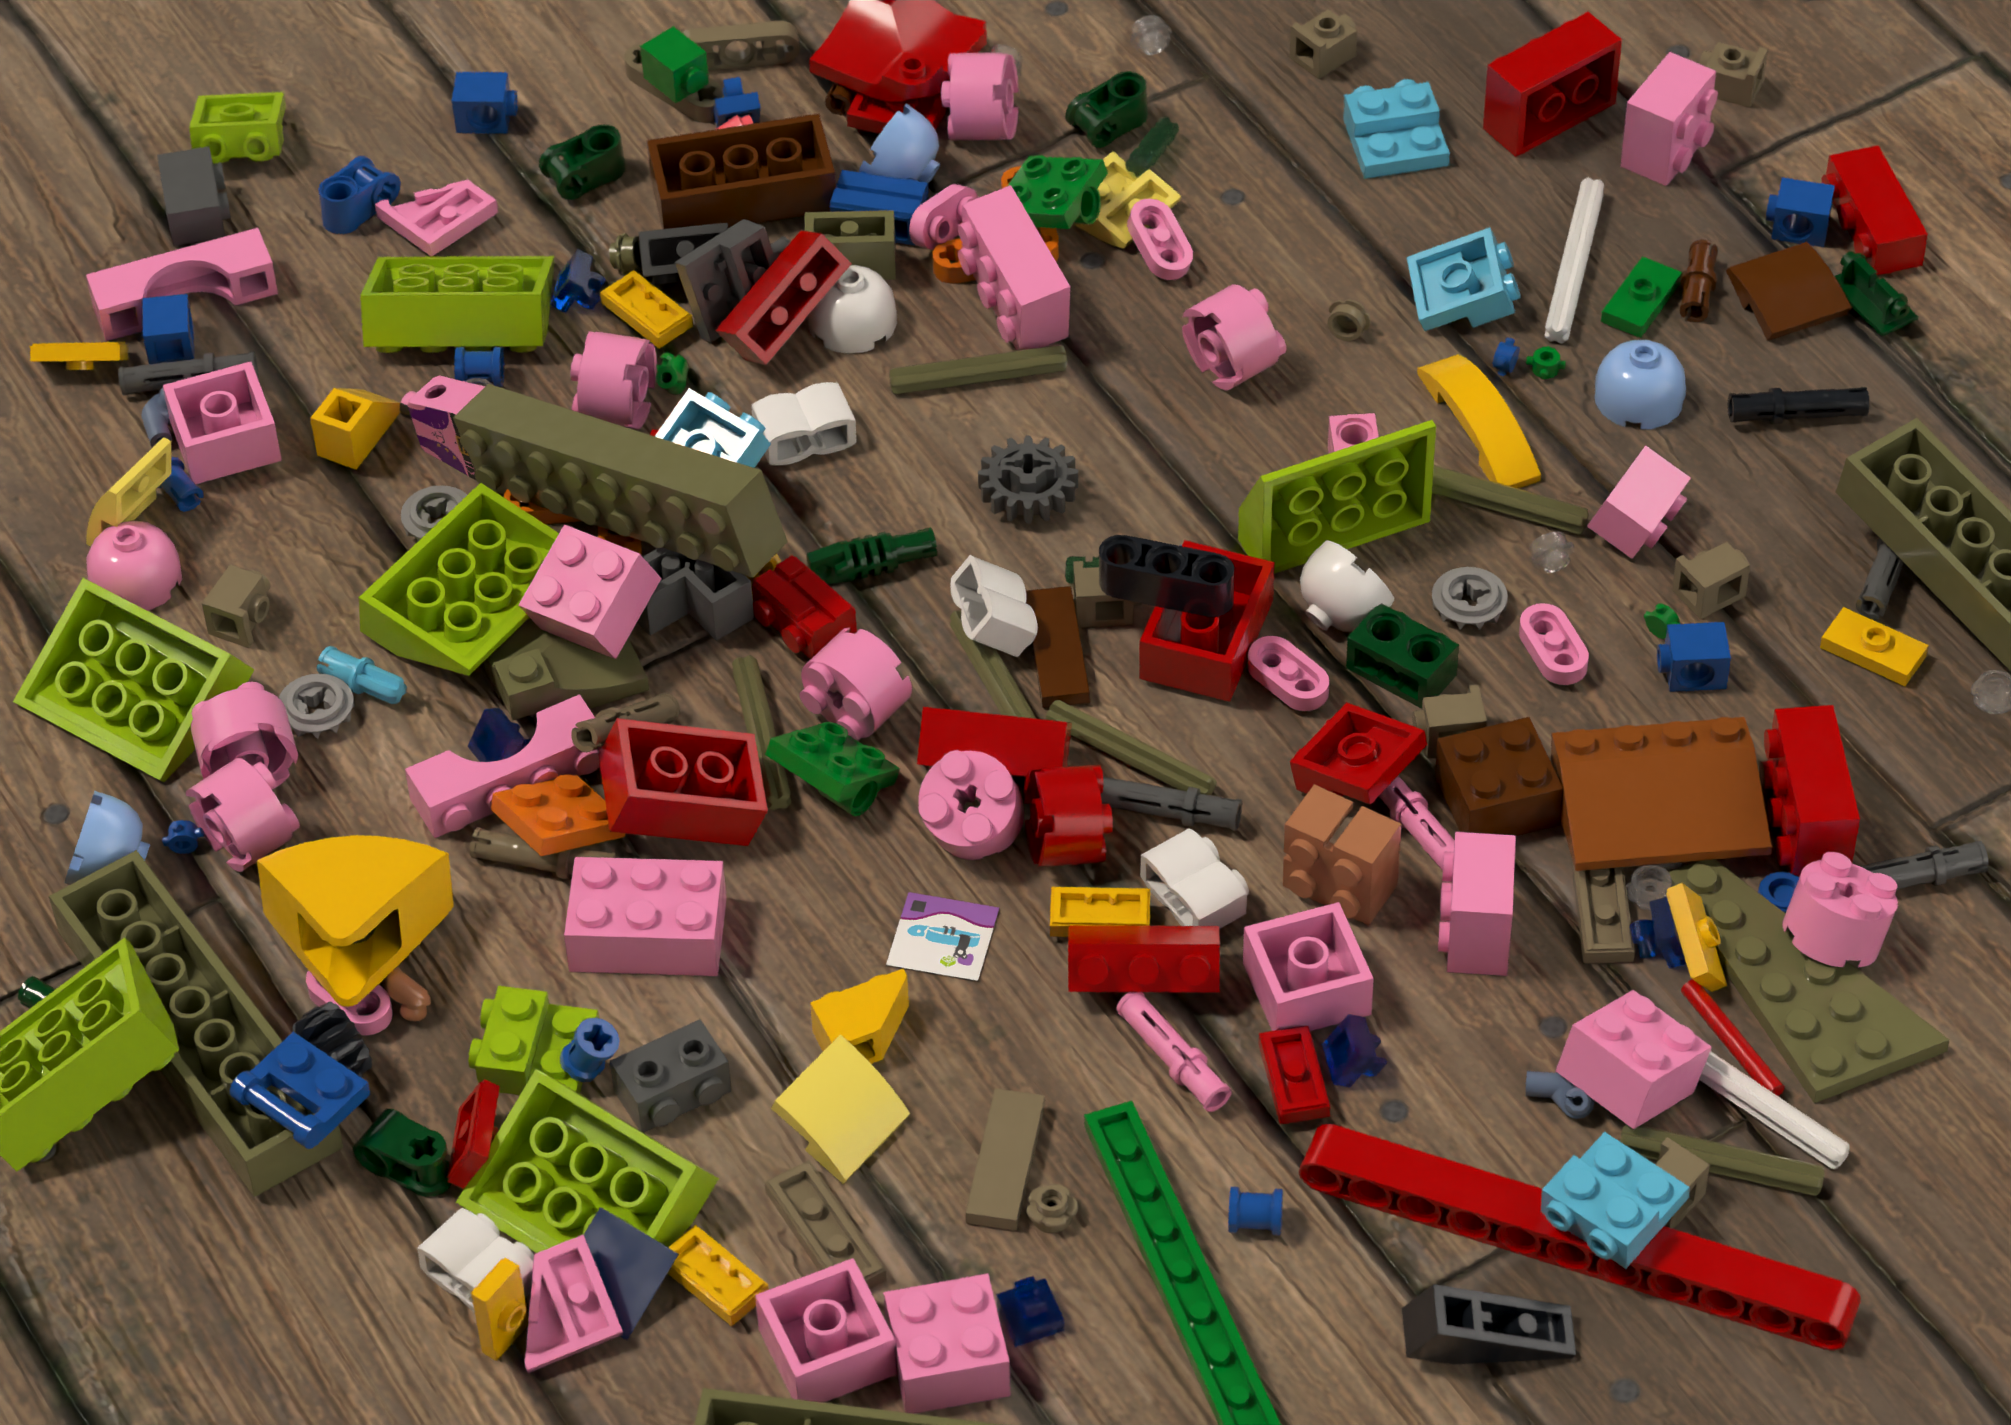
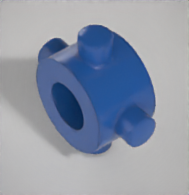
(1506, 357)
(183, 836)

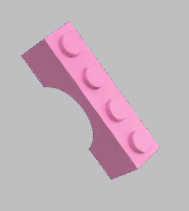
(227, 266)
(459, 791)

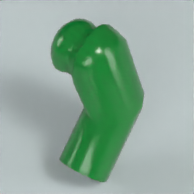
(672, 373)

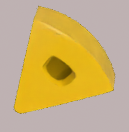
(342, 888)

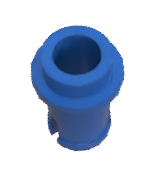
(181, 487)

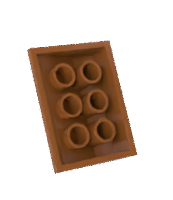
(1660, 793)

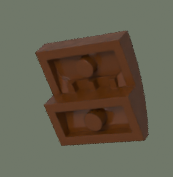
(1789, 290)

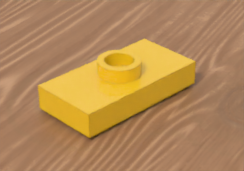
(646, 309)
(79, 355)
(1874, 646)
(1097, 908)
(1697, 937)
(715, 1275)
(500, 1308)

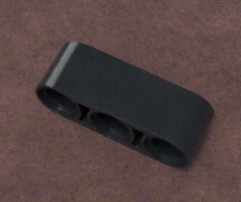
(1166, 575)

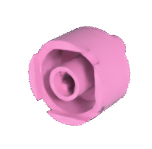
(981, 96)
(1232, 335)
(614, 378)
(854, 683)
(245, 726)
(962, 779)
(242, 812)
(1840, 911)

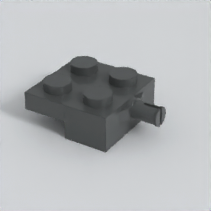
(724, 272)

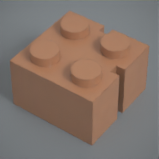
(1355, 870)

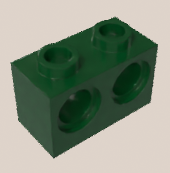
(1402, 655)

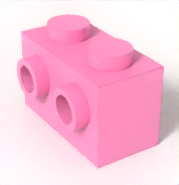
(1639, 503)

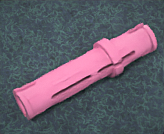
(1413, 814)
(1186, 1064)

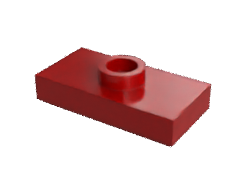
(1294, 1075)
(473, 1133)

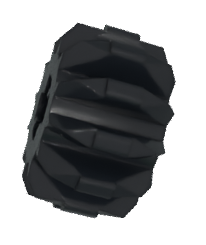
(335, 1035)

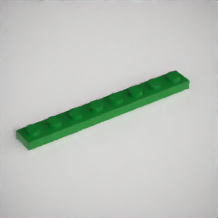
(1178, 1268)

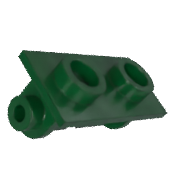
(1873, 296)

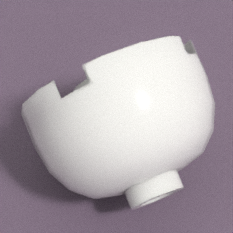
(855, 312)
(1339, 589)

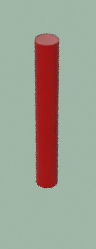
(1731, 1037)

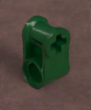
(1112, 110)
(587, 161)
(405, 1154)

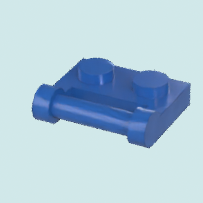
(309, 1079)

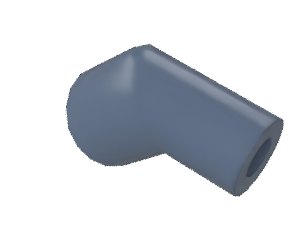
(156, 419)
(1567, 1096)

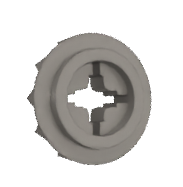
(426, 503)
(1480, 585)
(311, 691)

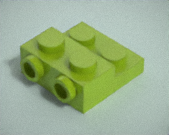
(239, 125)
(524, 1036)

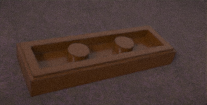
(1058, 647)

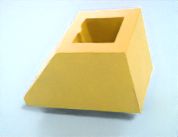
(351, 424)
(863, 1014)

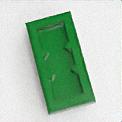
(1641, 297)

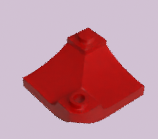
(895, 48)

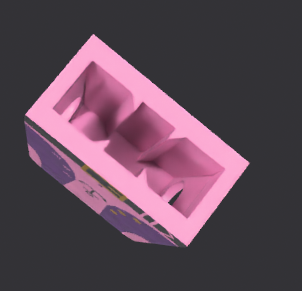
(433, 420)

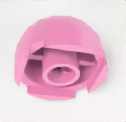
(135, 563)

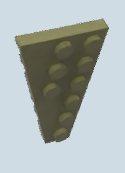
(1822, 1018)

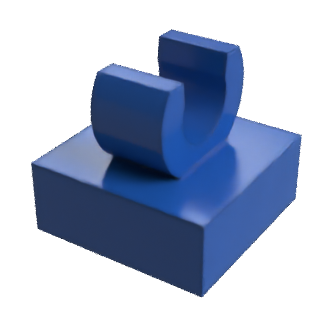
(736, 103)

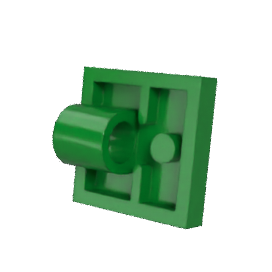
(1060, 190)
(835, 765)

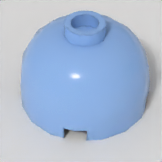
(905, 148)
(1640, 384)
(108, 834)

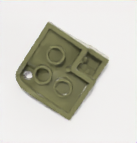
(543, 669)

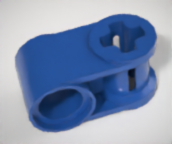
(351, 195)

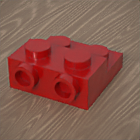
(1357, 754)

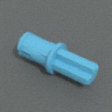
(362, 675)

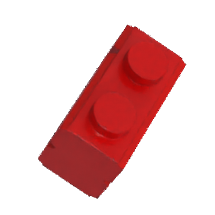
(801, 606)

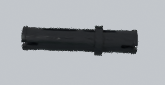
(1782, 405)

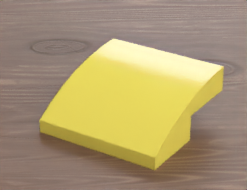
(1119, 194)
(132, 491)
(841, 1109)

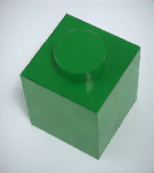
(674, 64)

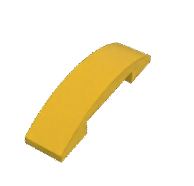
(1485, 418)

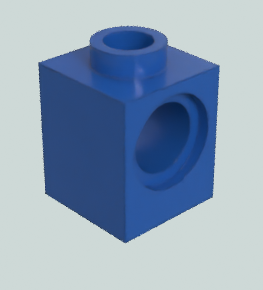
(483, 102)
(1801, 211)
(168, 329)
(1695, 656)

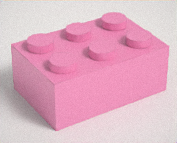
(1014, 270)
(645, 916)

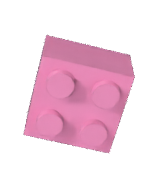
(1669, 119)
(222, 423)
(590, 591)
(1477, 903)
(1308, 969)
(1633, 1059)
(826, 1333)
(948, 1344)

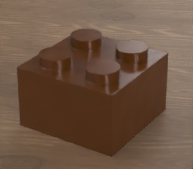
(1499, 780)

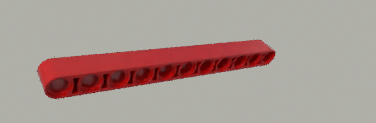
(1509, 1217)

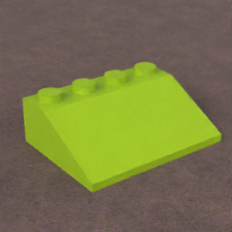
(457, 303)
(1341, 498)
(459, 585)
(126, 680)
(79, 1053)
(567, 1159)

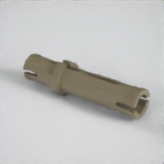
(594, 731)
(516, 851)

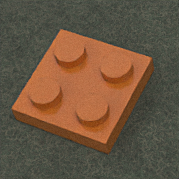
(555, 814)

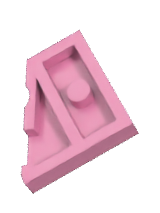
(439, 215)
(567, 1305)

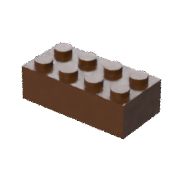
(742, 173)

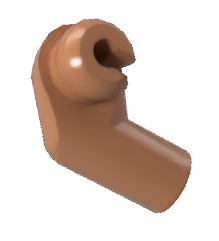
(408, 993)

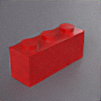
(1876, 210)
(783, 297)
(1014, 741)
(1143, 959)

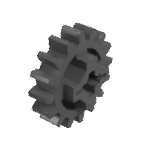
(1028, 479)

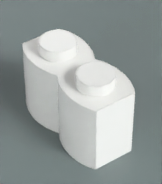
(805, 423)
(993, 606)
(1193, 882)
(466, 1251)

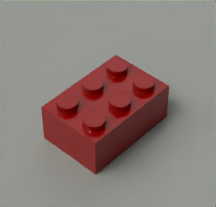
(1551, 84)
(1204, 651)
(682, 782)
(1808, 787)

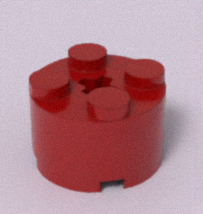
(1066, 815)

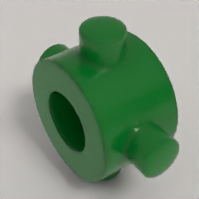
(1546, 362)
(1659, 618)

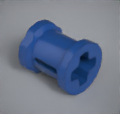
(480, 364)
(592, 1045)
(1255, 1210)

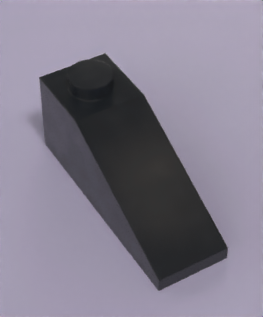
(1485, 1327)

